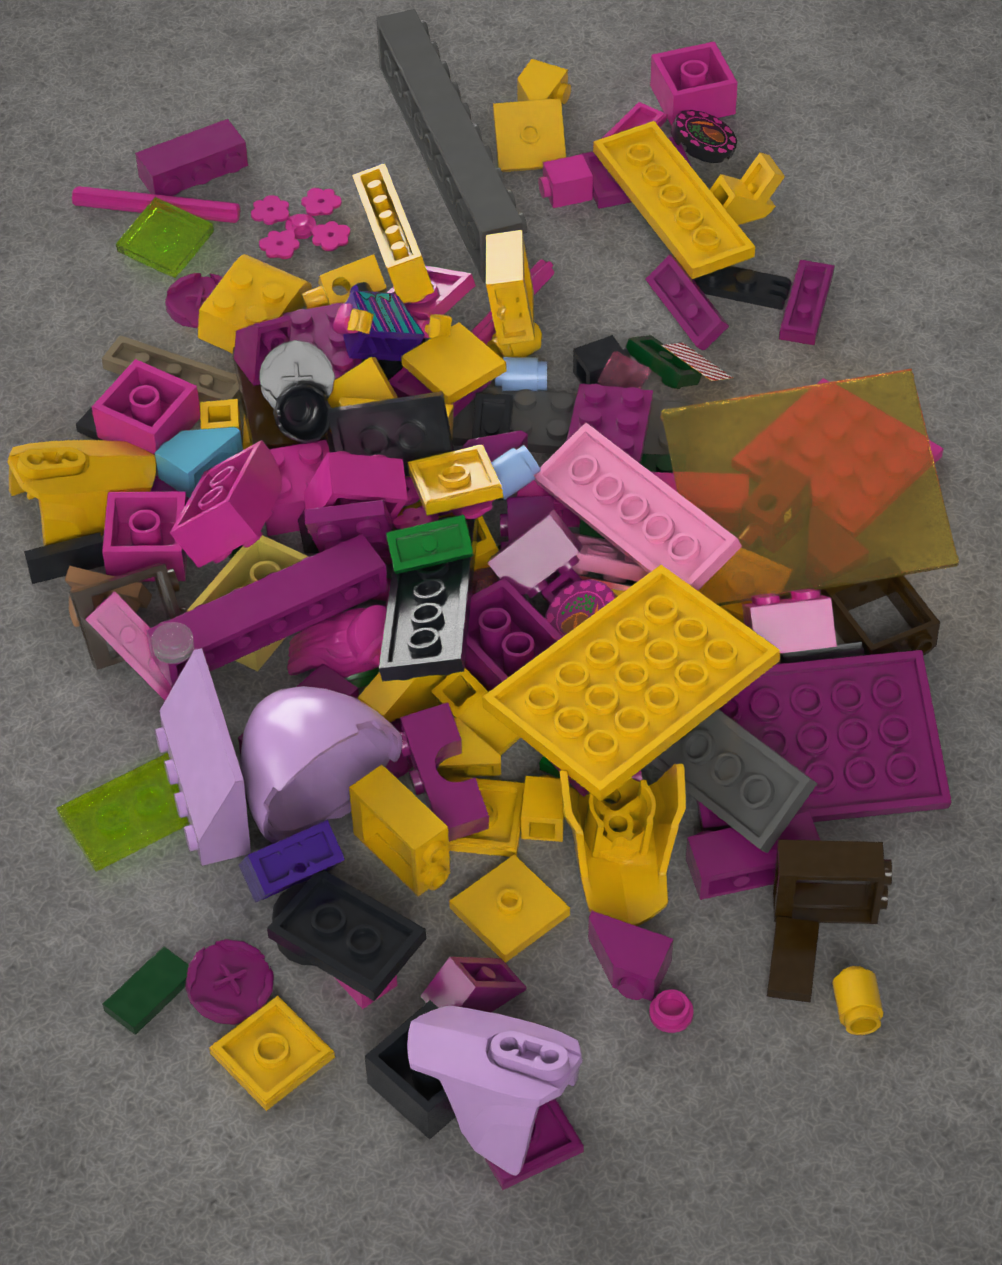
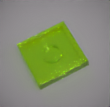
(165, 237)

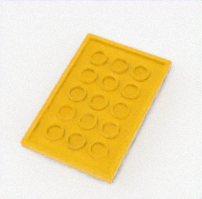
(630, 681)

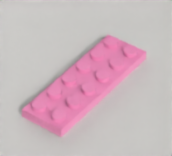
(635, 508)

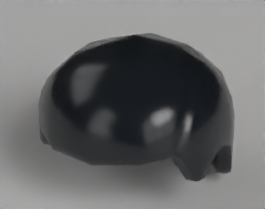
(302, 413)

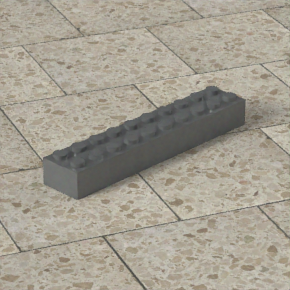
(446, 134)

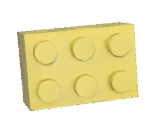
(245, 568)

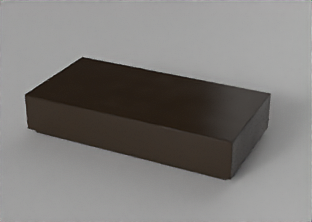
(793, 959)

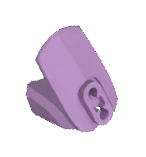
(494, 1074)

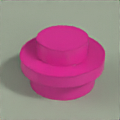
(671, 1011)

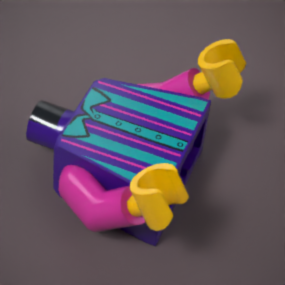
(382, 325)

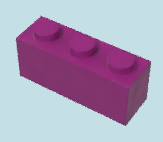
(192, 159)
(729, 863)

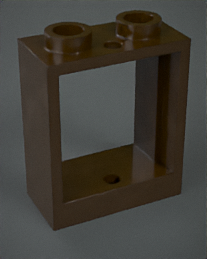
(906, 600)
(83, 605)
(831, 863)

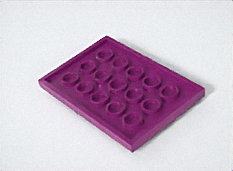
(854, 729)

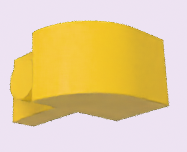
(750, 196)

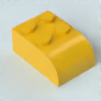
(247, 296)

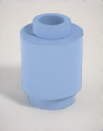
(523, 374)
(515, 470)

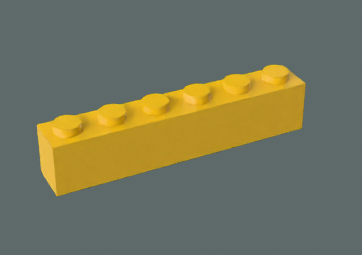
(393, 234)

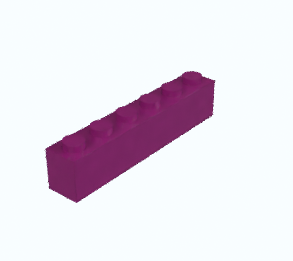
(280, 604)

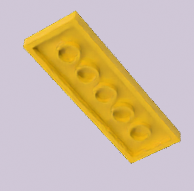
(674, 200)

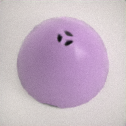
(306, 753)

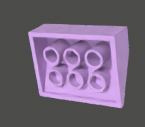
(203, 766)

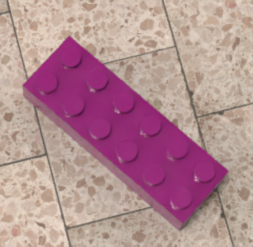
(506, 636)

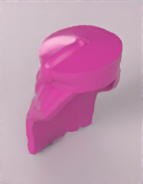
(342, 642)

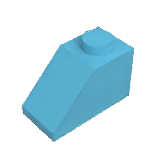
(193, 452)

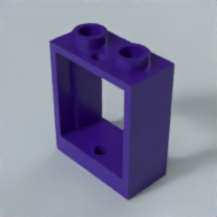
(291, 861)

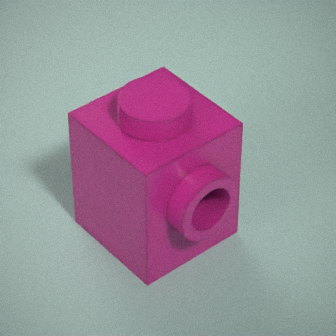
(566, 181)

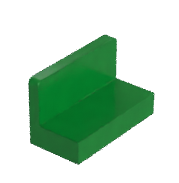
(430, 544)

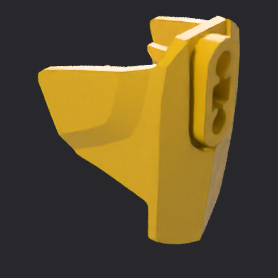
(75, 480)
(627, 868)

